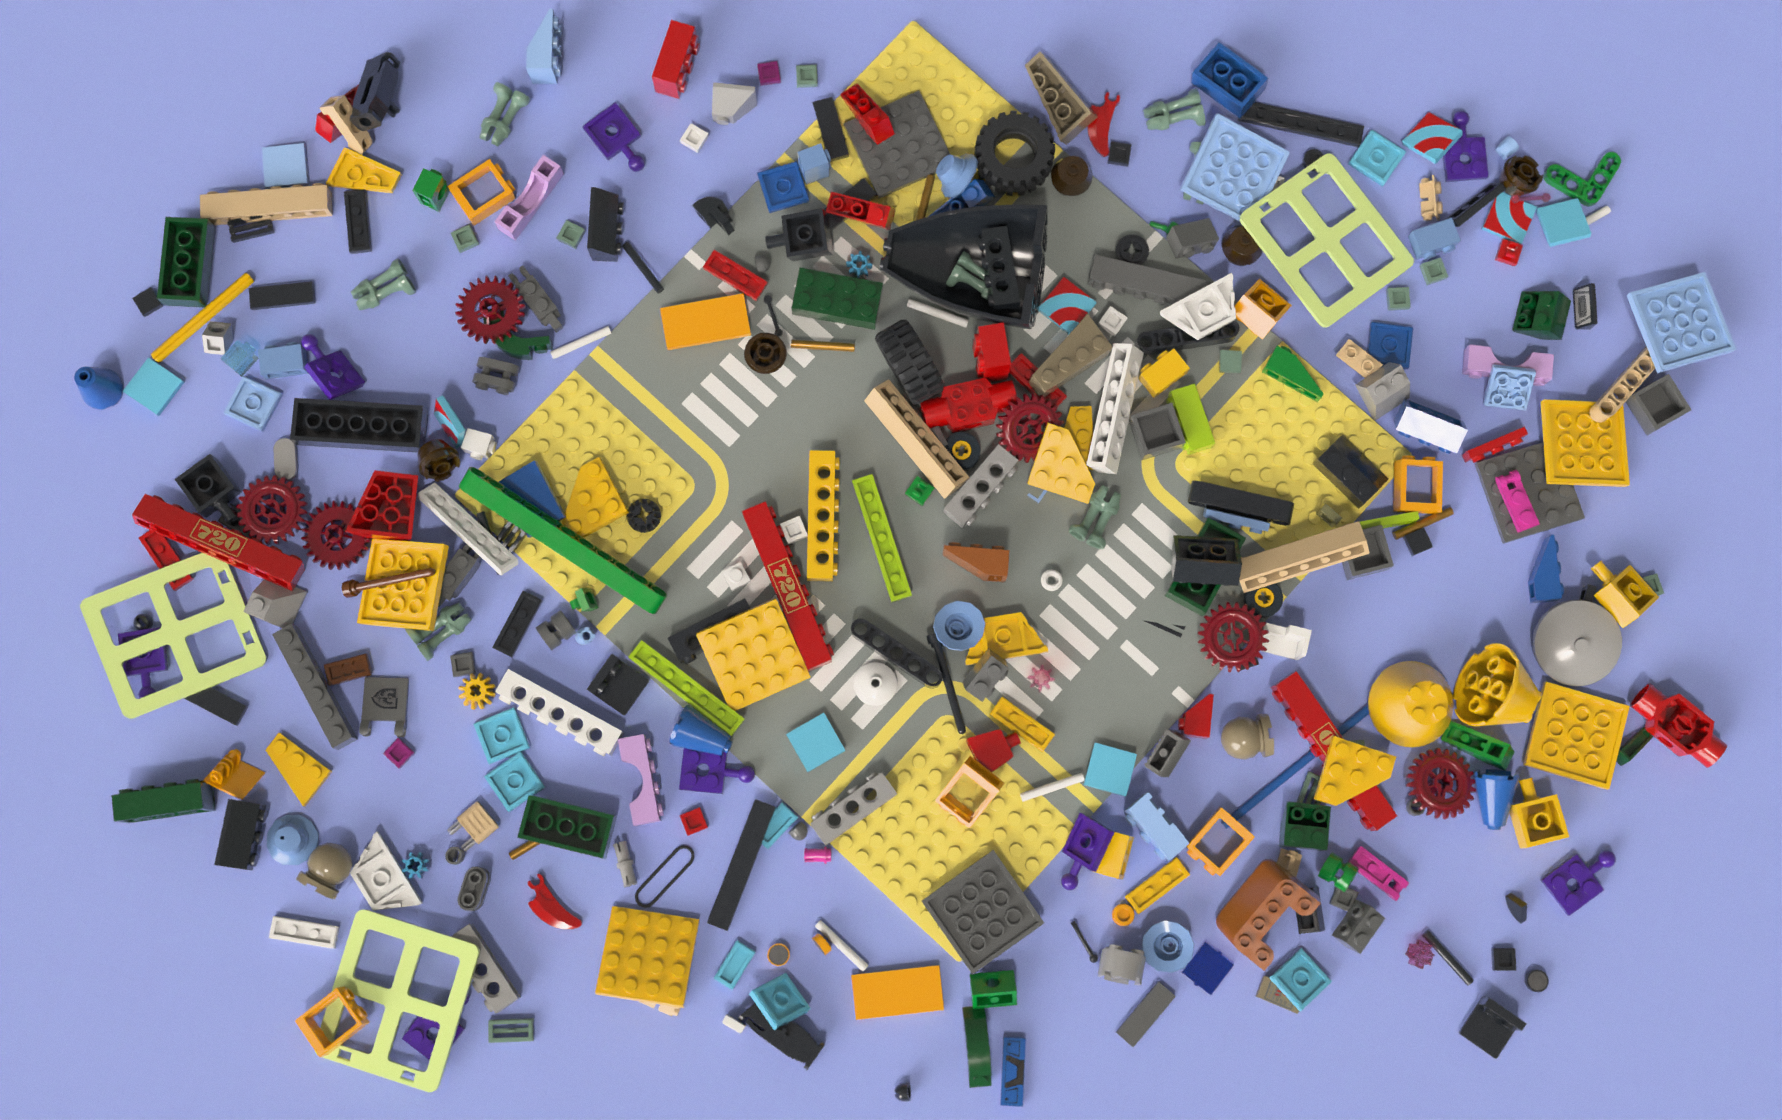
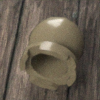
(1246, 738)
(327, 868)

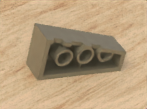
(1063, 104)
(1073, 356)

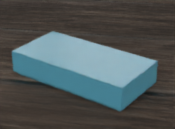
(780, 822)
(734, 965)

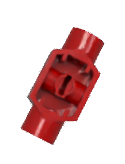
(968, 405)
(1679, 725)

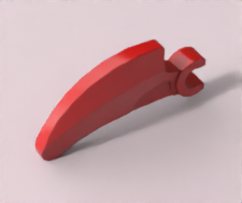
(1099, 128)
(549, 909)

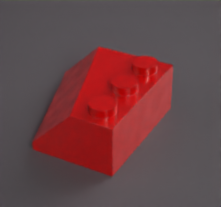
(386, 507)

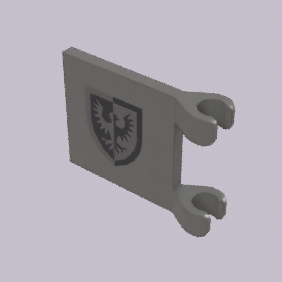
(384, 701)

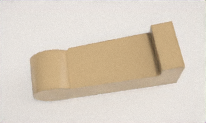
(340, 111)

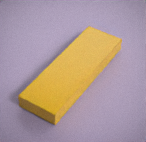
(1022, 724)
(1157, 885)

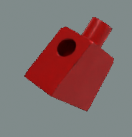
(993, 748)

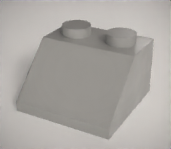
(1384, 389)

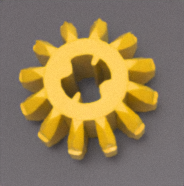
(469, 691)

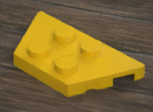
(1008, 637)

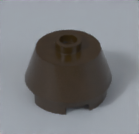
(1071, 176)
(1520, 176)
(1240, 246)
(765, 353)
(437, 460)

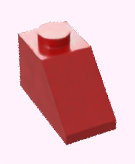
(1197, 720)

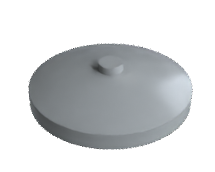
(1577, 642)

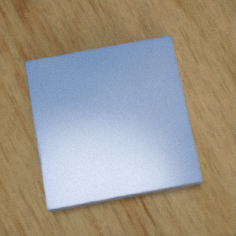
(285, 165)
(253, 403)

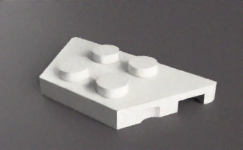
(1205, 309)
(382, 878)

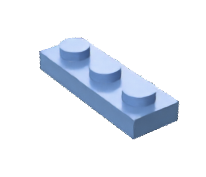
(1237, 521)

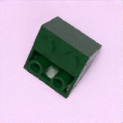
(1542, 314)
(1305, 826)

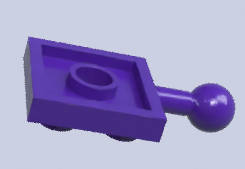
(612, 145)
(1472, 147)
(334, 362)
(154, 661)
(715, 779)
(1087, 856)
(1587, 886)
(418, 1036)

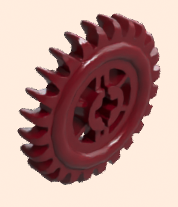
(471, 317)
(1014, 441)
(288, 521)
(323, 551)
(1237, 657)
(1426, 789)

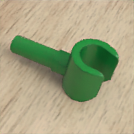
(1163, 227)

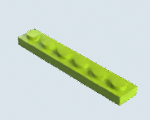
(881, 538)
(686, 688)

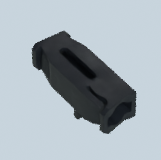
(376, 92)
(789, 1038)

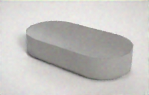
(285, 459)

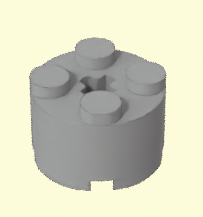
(1121, 965)

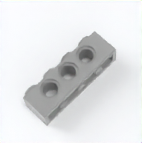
(998, 458)
(884, 793)
(507, 992)

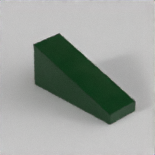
(1633, 746)

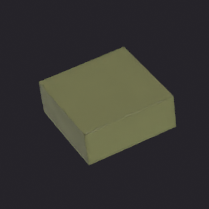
(1329, 515)

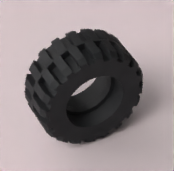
(1014, 127)
(909, 361)

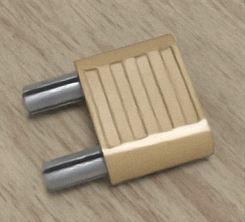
(476, 823)

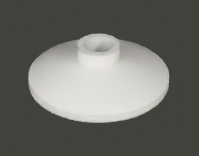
(875, 695)

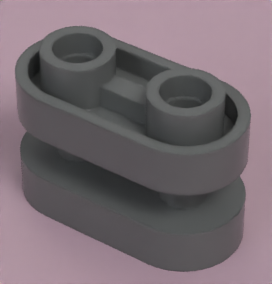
(502, 385)
(474, 888)

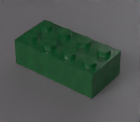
(186, 262)
(837, 298)
(1198, 596)
(164, 802)
(567, 826)

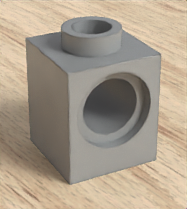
(217, 338)

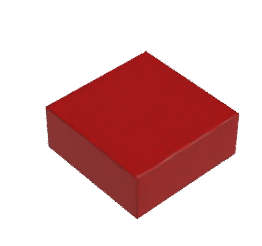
(693, 821)

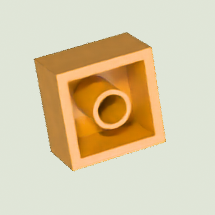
(1261, 308)

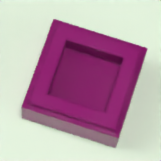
(769, 73)
(399, 753)

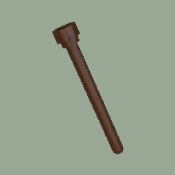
(352, 588)

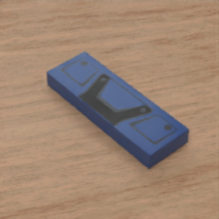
(1013, 1071)

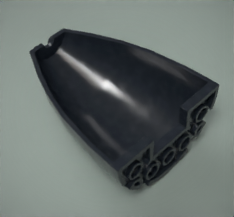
(928, 249)

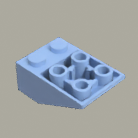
(544, 51)

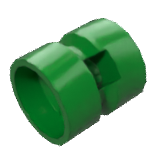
(1331, 867)

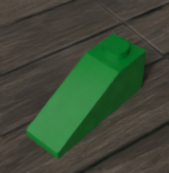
(1289, 371)
(1479, 745)

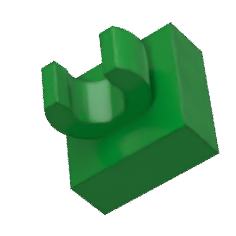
(919, 491)
(585, 600)

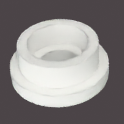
(1051, 573)

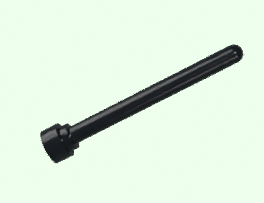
(937, 645)

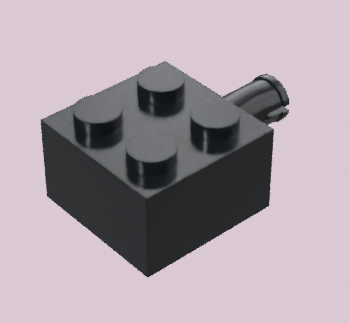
(804, 235)
(210, 488)

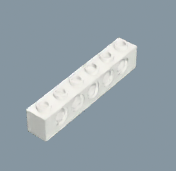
(1115, 408)
(512, 682)

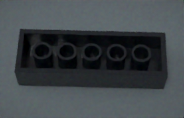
(358, 425)

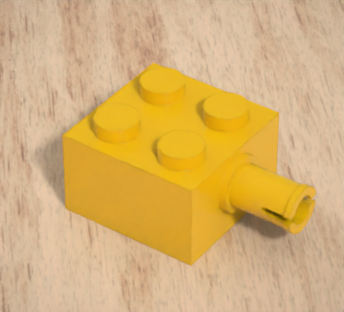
(1624, 594)
(1537, 818)

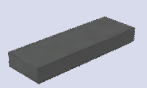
(1145, 1014)

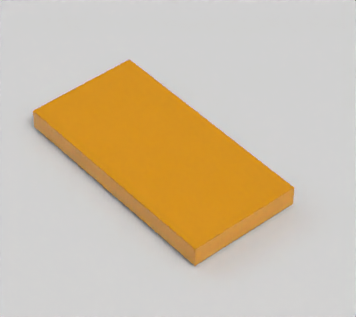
(705, 321)
(897, 992)

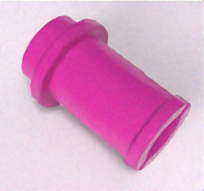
(817, 855)

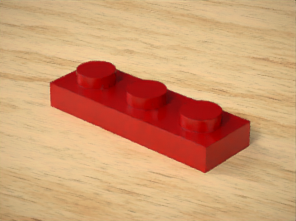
(735, 275)
(1022, 371)
(1495, 446)
(163, 555)

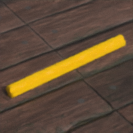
(202, 317)

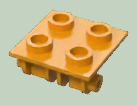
(234, 775)

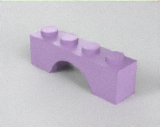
(519, 213)
(1479, 361)
(645, 807)

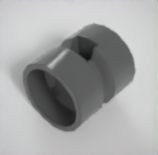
(559, 623)

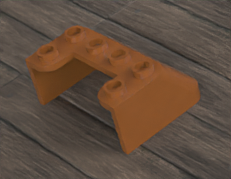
(1259, 905)

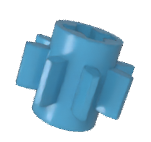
(853, 264)
(410, 862)

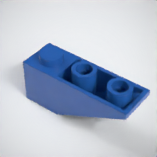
(975, 194)
(1544, 579)

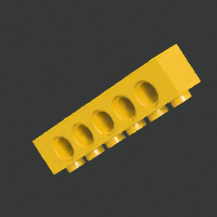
(818, 461)

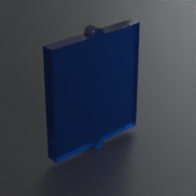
(1207, 968)

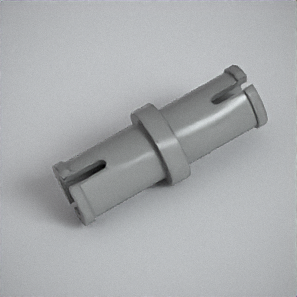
(625, 864)

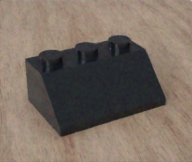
(604, 225)
(1350, 471)
(1206, 560)
(241, 835)

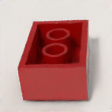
(675, 59)
(992, 352)

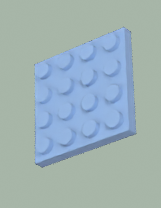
(1233, 168)
(1681, 322)

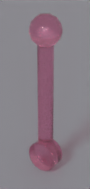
(1545, 198)

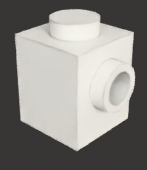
(478, 444)

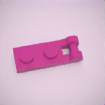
(1517, 501)
(1378, 873)

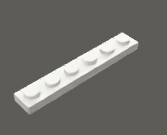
(468, 529)

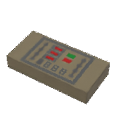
(1270, 992)

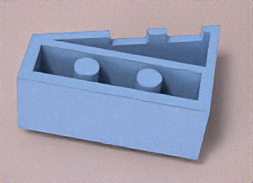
(1155, 827)

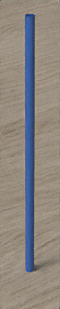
(1293, 769)

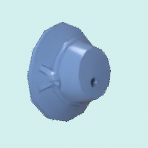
(956, 173)
(962, 619)
(298, 841)
(1159, 952)

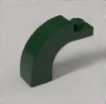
(521, 347)
(977, 1047)

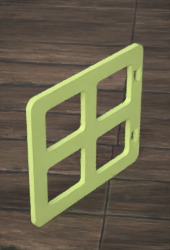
(1327, 240)
(171, 633)
(399, 1000)

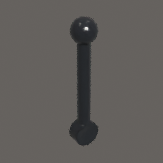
(768, 300)
(1093, 958)

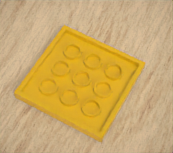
(1581, 449)
(406, 603)
(753, 655)
(1576, 735)
(647, 956)

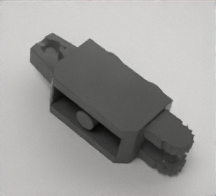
(537, 300)
(458, 573)

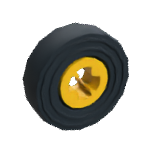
(970, 443)
(1273, 604)

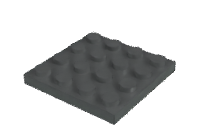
(907, 154)
(1552, 503)
(982, 912)

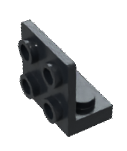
(618, 685)
(1490, 1026)

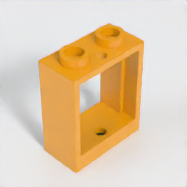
(491, 206)
(1400, 479)
(981, 776)
(1235, 825)
(315, 1034)

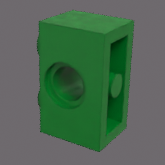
(431, 189)
(993, 989)

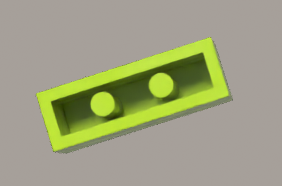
(1191, 419)

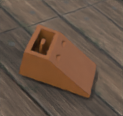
(982, 562)

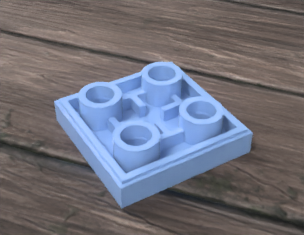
(1509, 387)

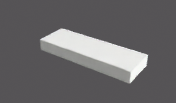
(304, 932)

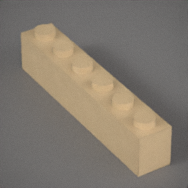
(271, 203)
(916, 438)
(1303, 556)

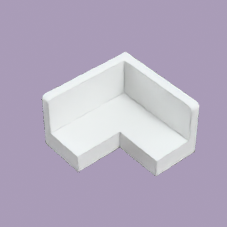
(1287, 642)

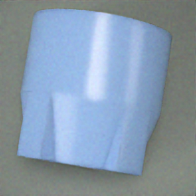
(1507, 147)
(579, 638)

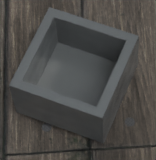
(1658, 404)
(1156, 431)
(1376, 561)

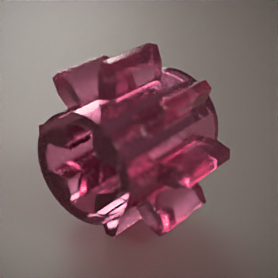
(1035, 682)
(1419, 954)

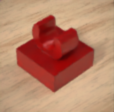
(1509, 252)

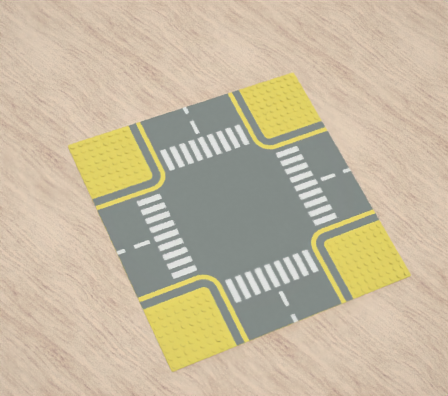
(720, 438)

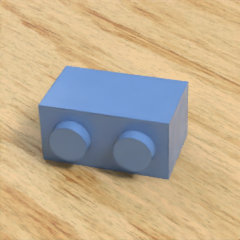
(814, 163)
(1434, 239)
(282, 361)

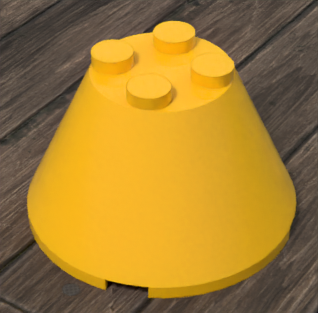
(1495, 689)
(1410, 704)

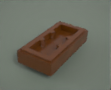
(348, 669)

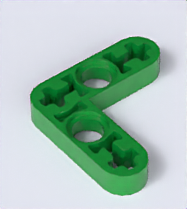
(1584, 186)

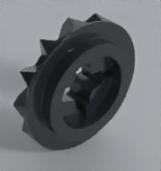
(1139, 245)
(652, 520)

